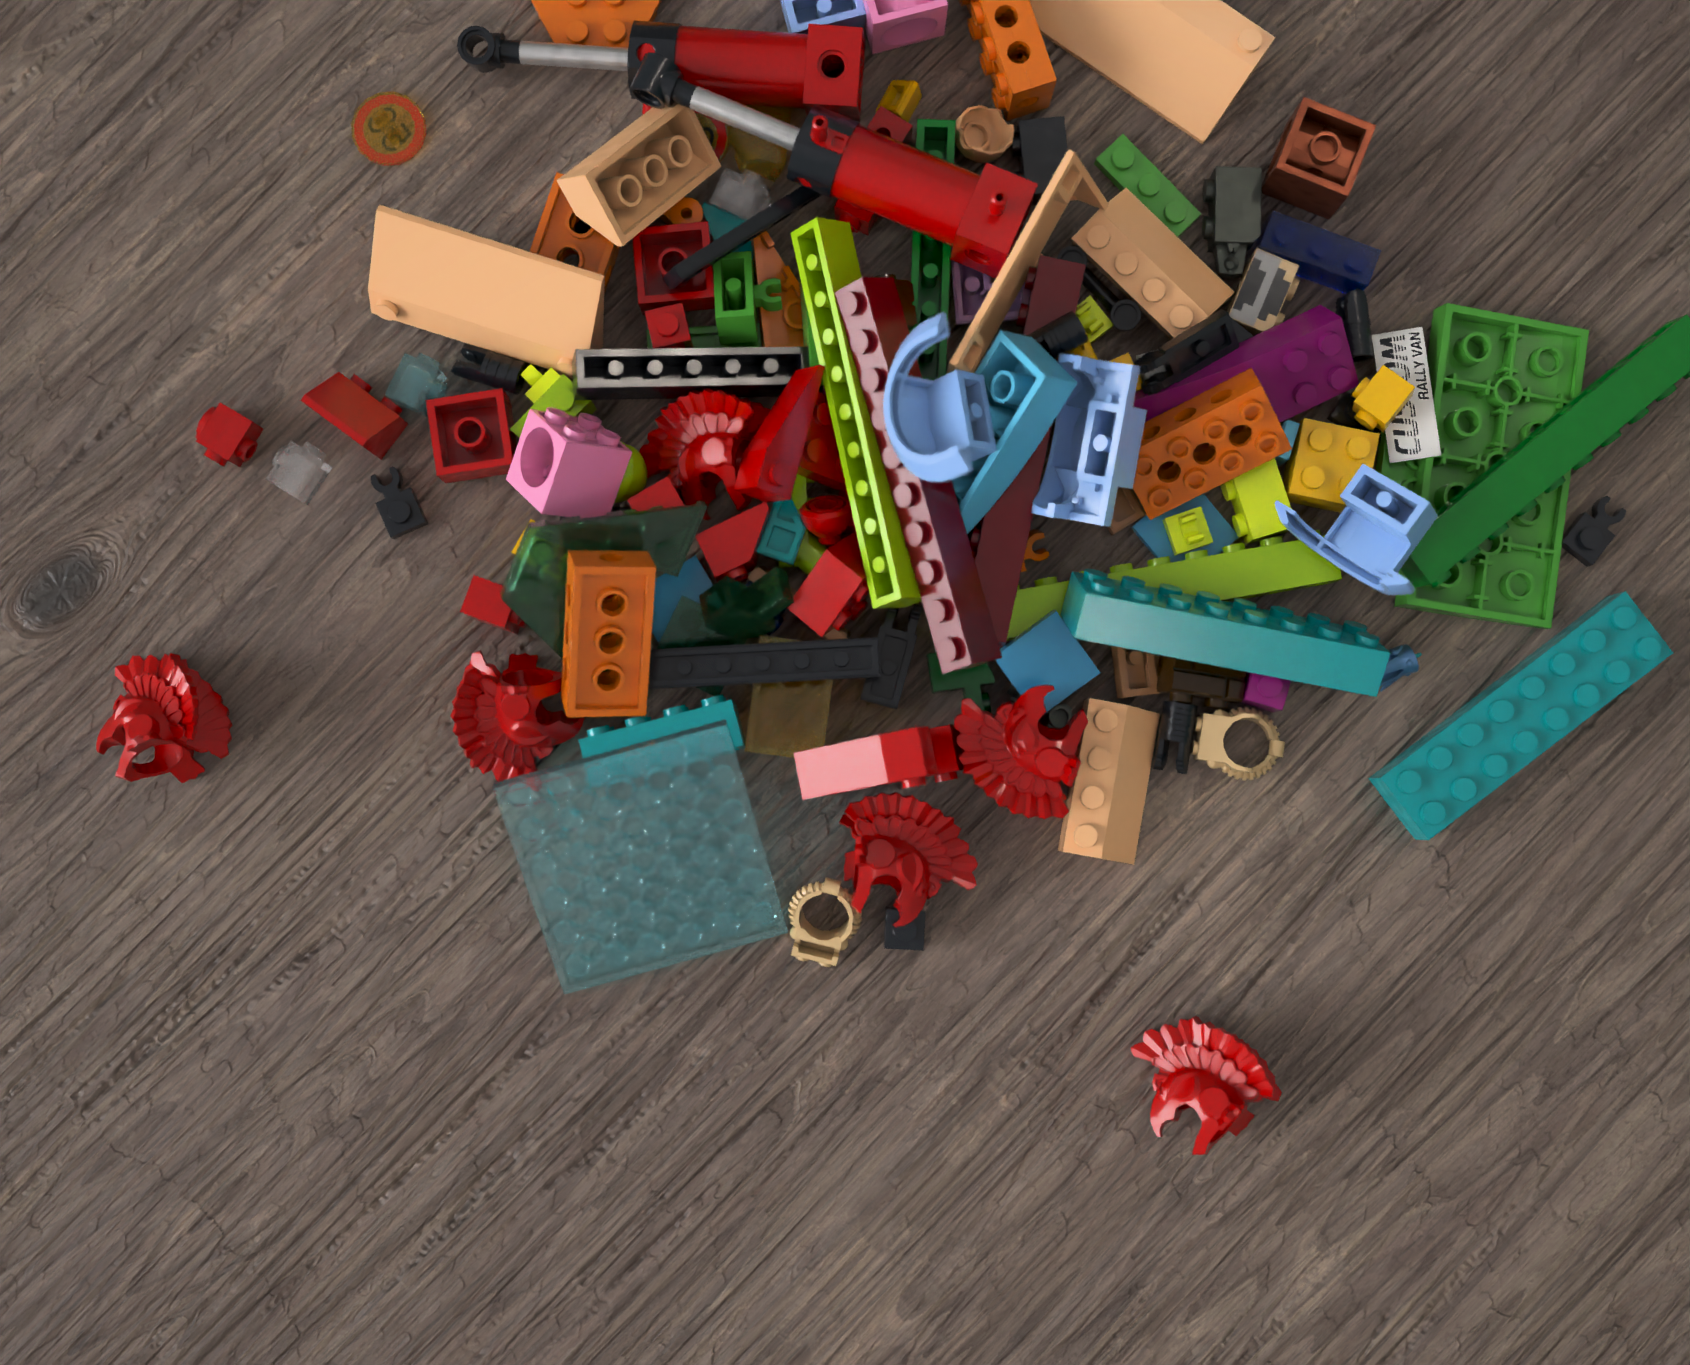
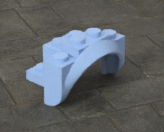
(1092, 443)

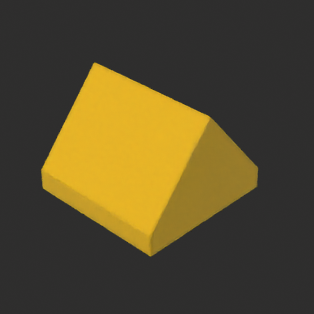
(901, 98)

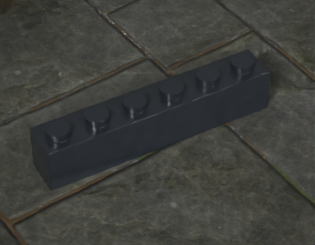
(677, 371)

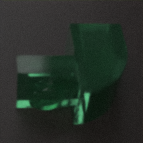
(744, 610)

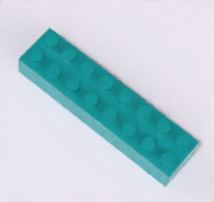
(1223, 632)
(1520, 716)

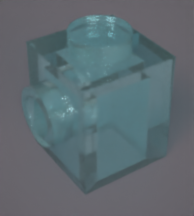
(416, 382)

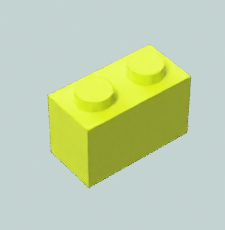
(1254, 500)

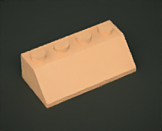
(640, 173)
(1151, 265)
(1110, 783)

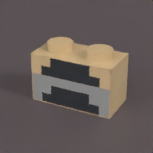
(1262, 291)

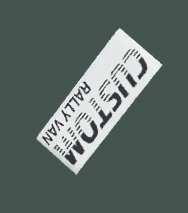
(1414, 429)

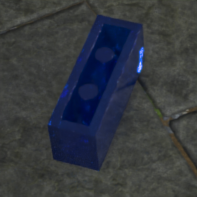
(1319, 253)

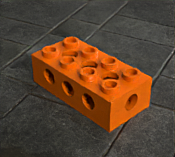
(1012, 55)
(558, 240)
(1223, 451)
(589, 616)

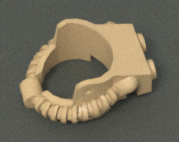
(1210, 744)
(815, 943)

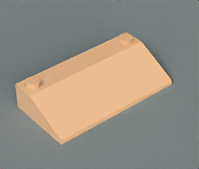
(1168, 54)
(1068, 184)
(483, 291)

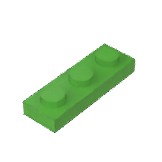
(1132, 170)

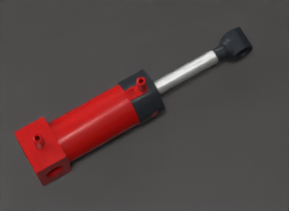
(734, 63)
(870, 170)

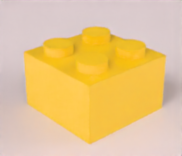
(1325, 462)

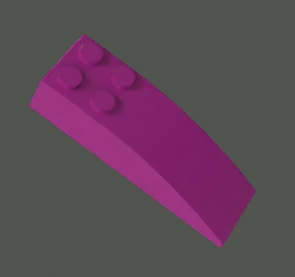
(1295, 362)

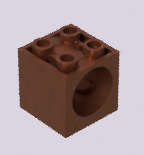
(1317, 158)

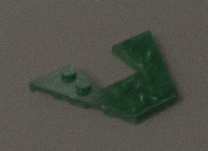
(539, 570)

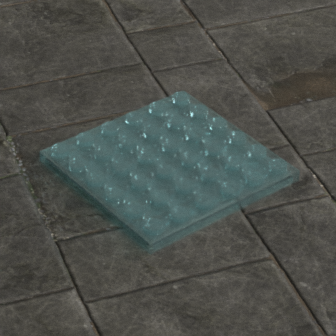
(642, 856)

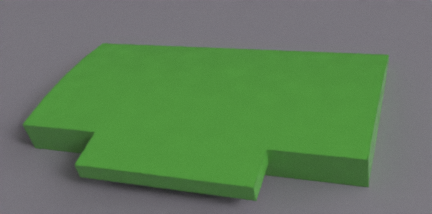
(1490, 389)

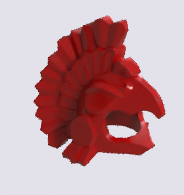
(703, 443)
(169, 710)
(503, 715)
(1017, 756)
(904, 847)
(1207, 1072)

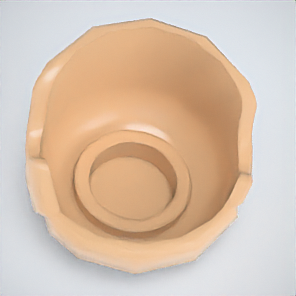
(983, 134)

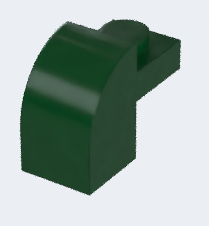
(967, 680)

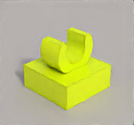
(1093, 319)
(538, 382)
(1187, 531)

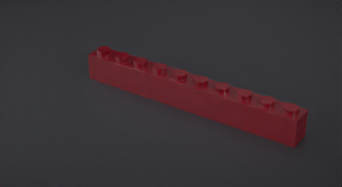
(924, 508)
(1006, 526)

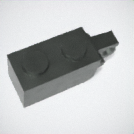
(1232, 216)

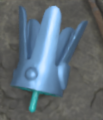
(1400, 663)

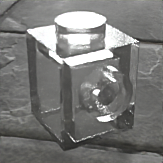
(741, 194)
(299, 470)

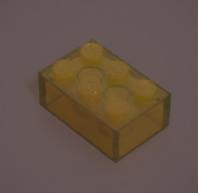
(788, 715)

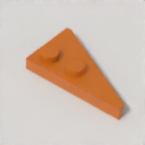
(784, 326)

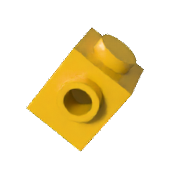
(1381, 399)

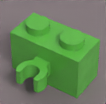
(739, 297)

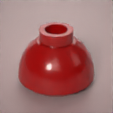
(827, 517)

